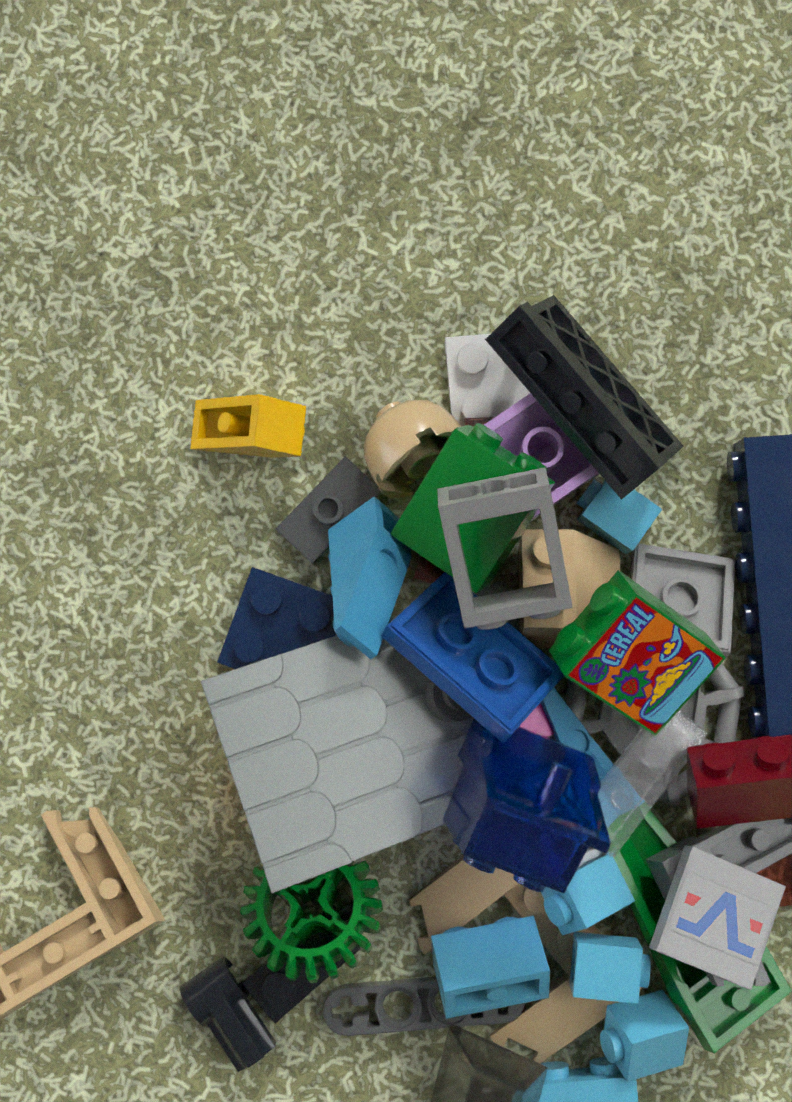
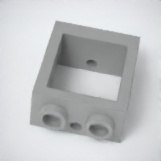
(492, 499)

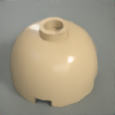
(406, 443)

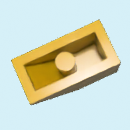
(249, 426)

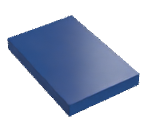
(485, 671)

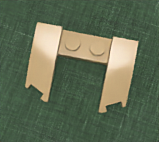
(464, 893)
(114, 912)

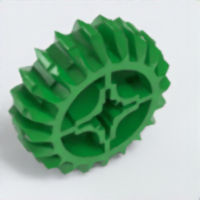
(301, 929)

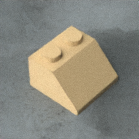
(586, 565)

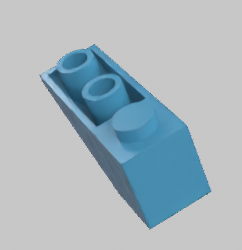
(365, 574)

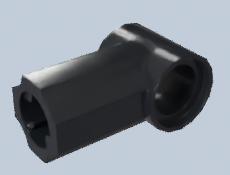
(223, 1005)

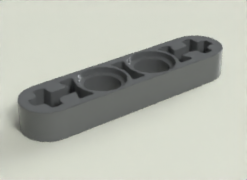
(422, 1017)

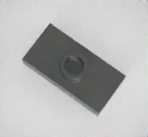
(328, 503)

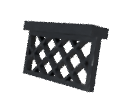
(584, 398)

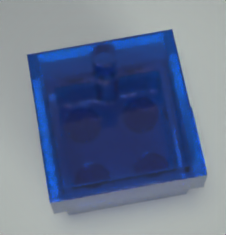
(526, 807)

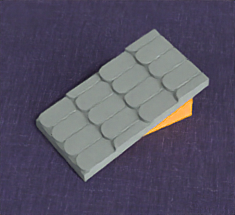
(335, 753)

